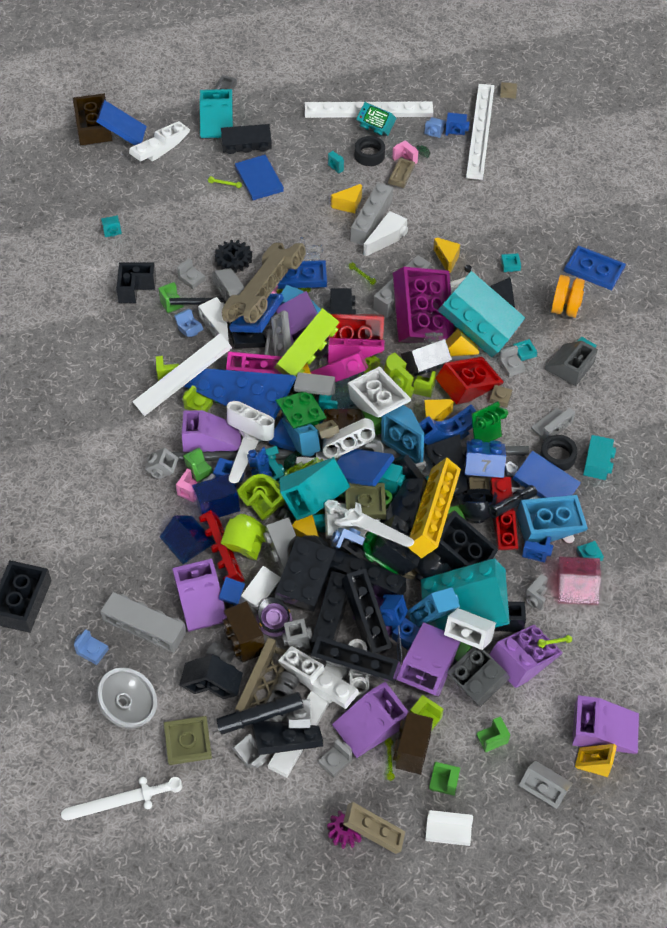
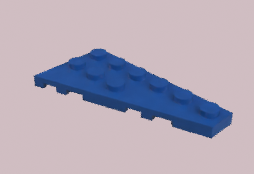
(249, 388)

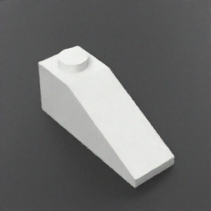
(386, 233)
(211, 315)

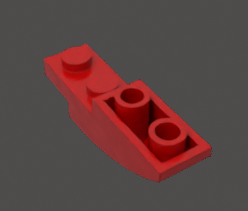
(505, 524)

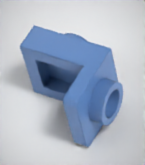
(187, 323)
(351, 535)

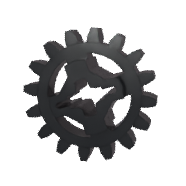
(241, 253)

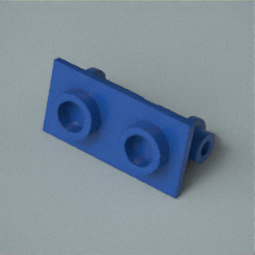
(259, 460)

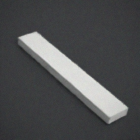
(182, 374)
(284, 761)

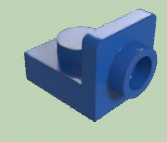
(537, 551)

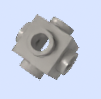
(161, 463)
(297, 635)

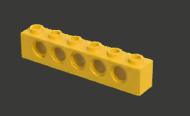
(434, 507)

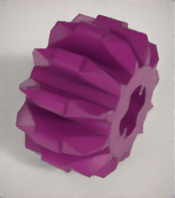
(336, 831)

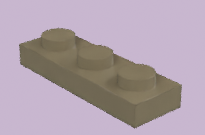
(374, 827)

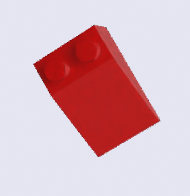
(359, 326)
(467, 379)

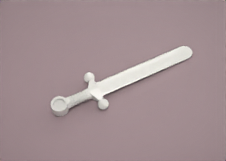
(144, 793)

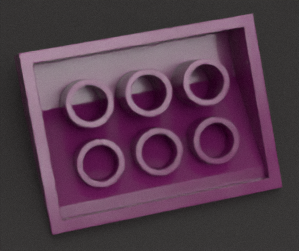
(417, 301)

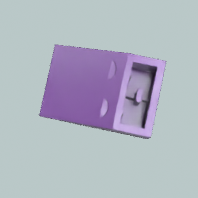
(300, 314)
(208, 433)
(199, 594)
(522, 656)
(429, 660)
(371, 720)
(604, 723)

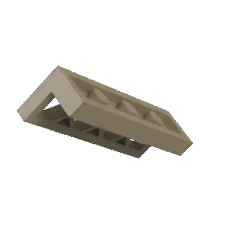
(257, 676)

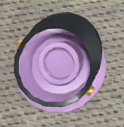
(272, 616)

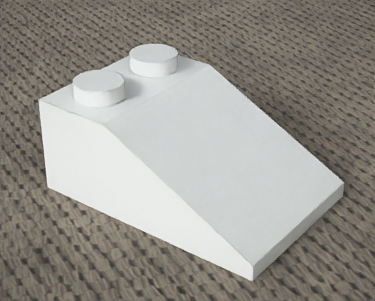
(376, 393)

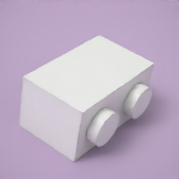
(469, 628)

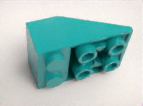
(215, 112)
(312, 486)

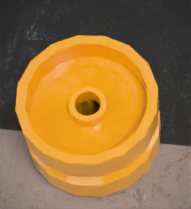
(569, 296)

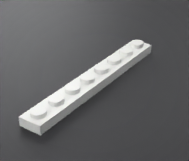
(352, 109)
(480, 132)

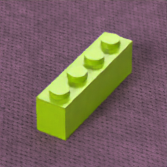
(307, 344)

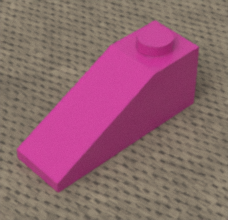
(343, 347)
(252, 362)
(344, 367)

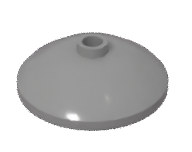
(132, 691)

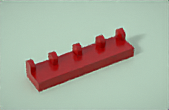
(229, 560)

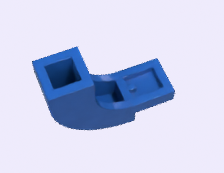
(440, 430)

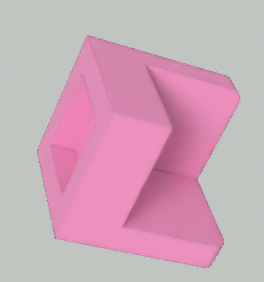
(184, 486)

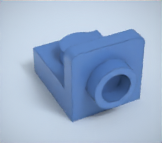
(435, 127)
(89, 647)

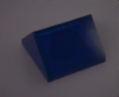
(217, 495)
(185, 537)

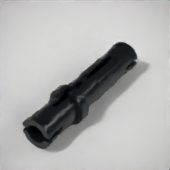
(498, 509)

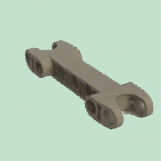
(253, 299)

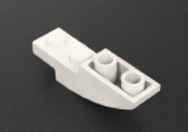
(161, 143)
(317, 679)

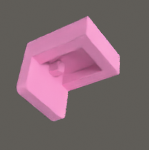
(406, 151)

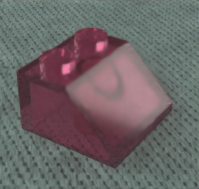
(578, 580)

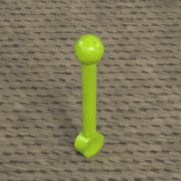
(211, 180)
(541, 643)

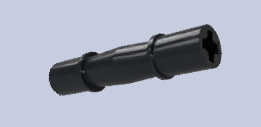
(259, 713)

